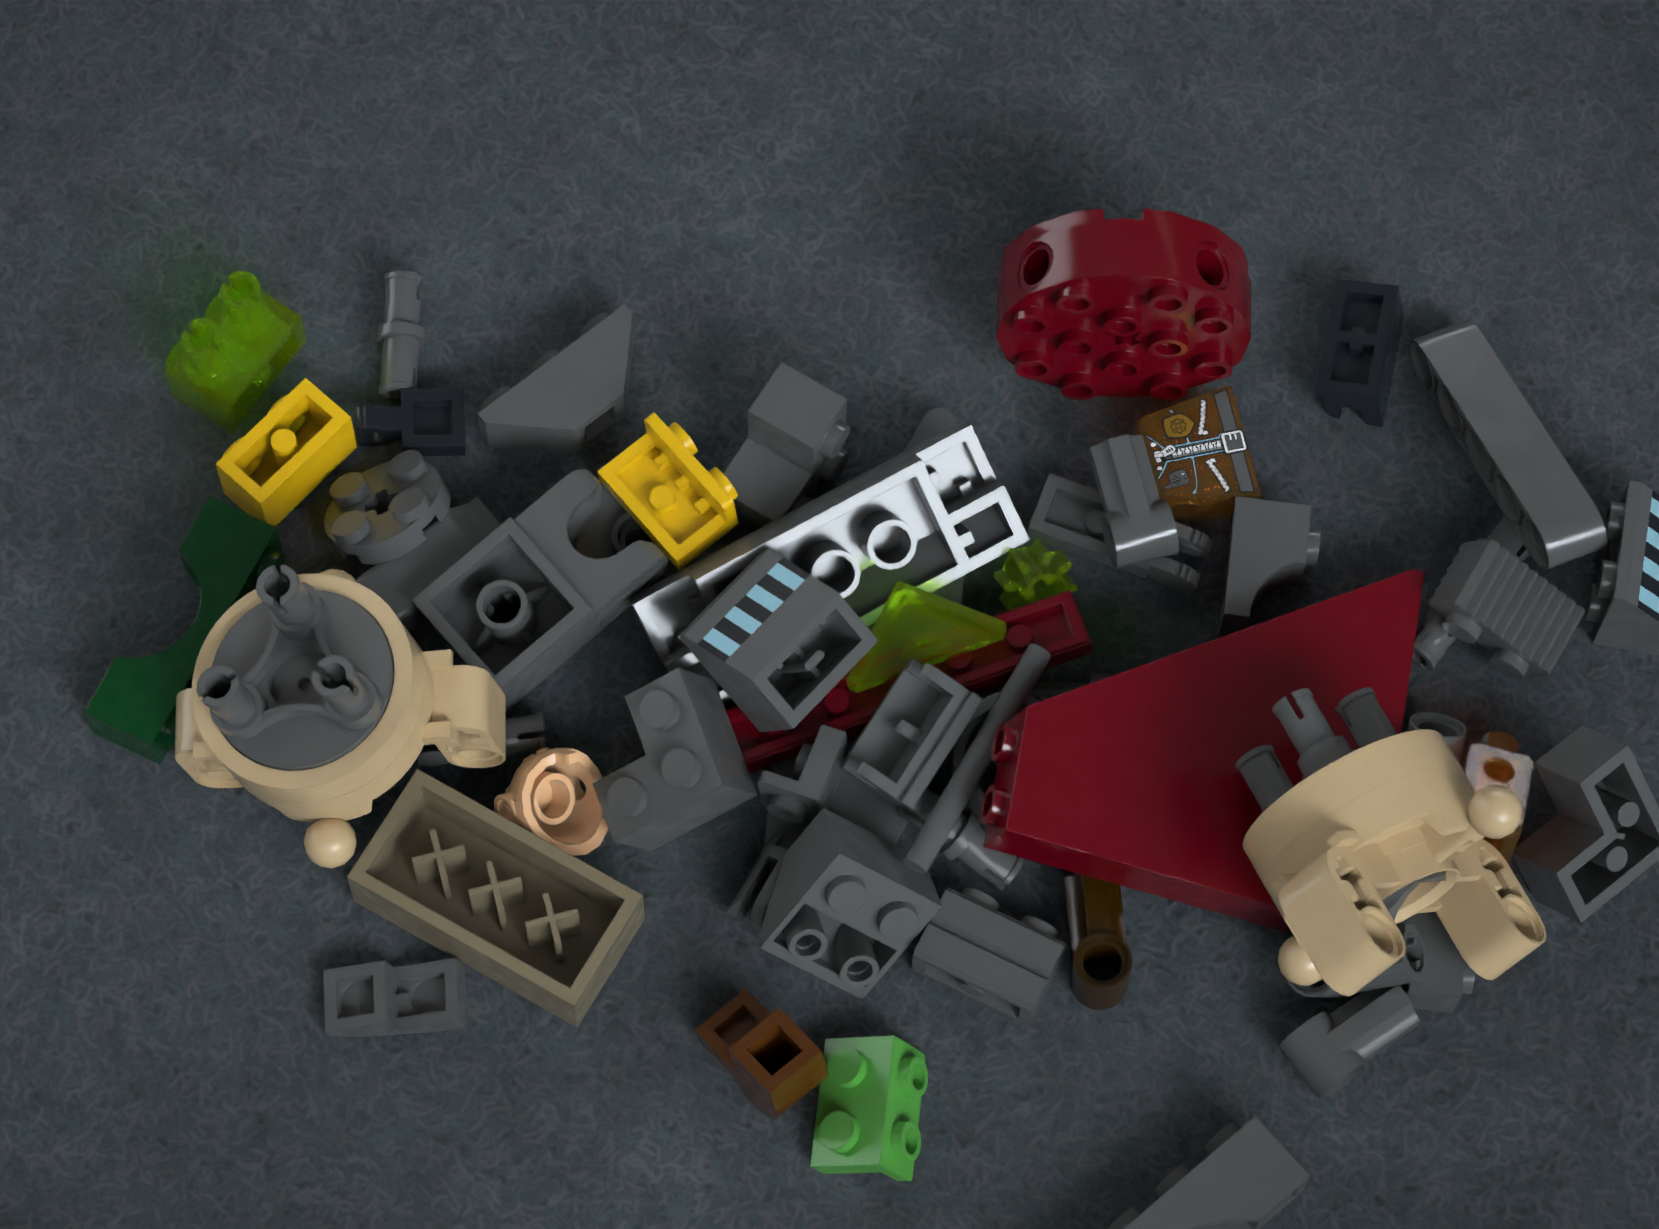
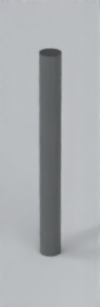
(975, 760)

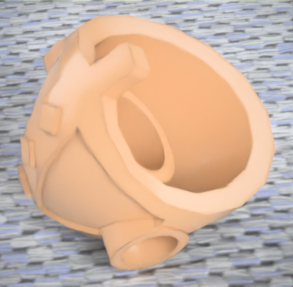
(551, 803)

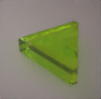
(922, 629)

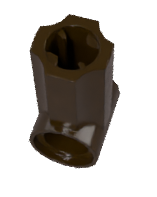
(1096, 935)

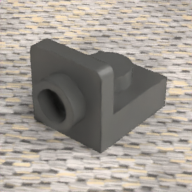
(813, 781)

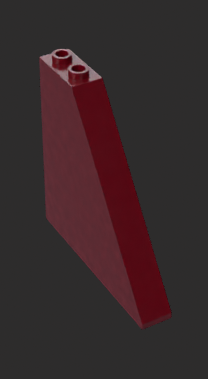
(1141, 768)

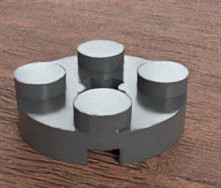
(385, 508)

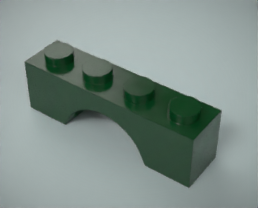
(138, 695)

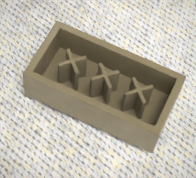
(497, 897)

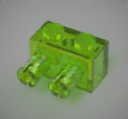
(233, 351)

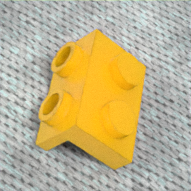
(671, 492)

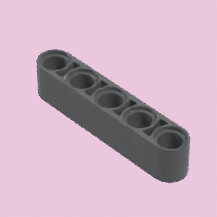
(1507, 445)

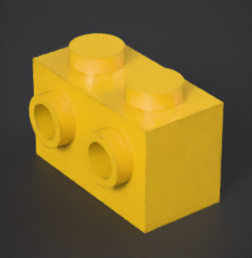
(286, 454)

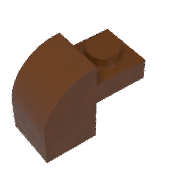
(763, 1053)

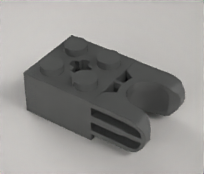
(544, 578)

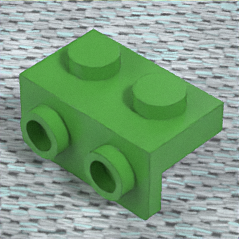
(869, 1107)

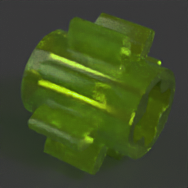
(1033, 575)

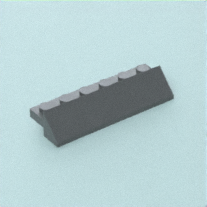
(906, 521)

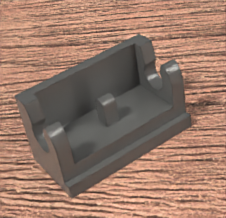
(910, 733)

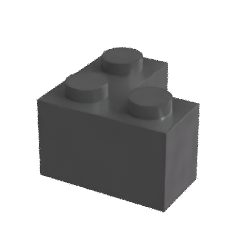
(790, 447)
(689, 765)
(1602, 827)

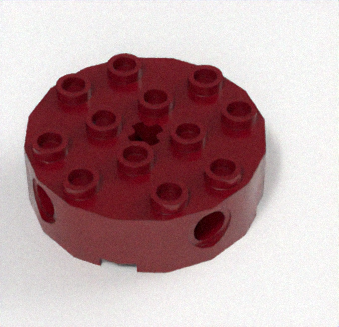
(1124, 304)

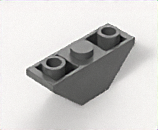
(569, 392)

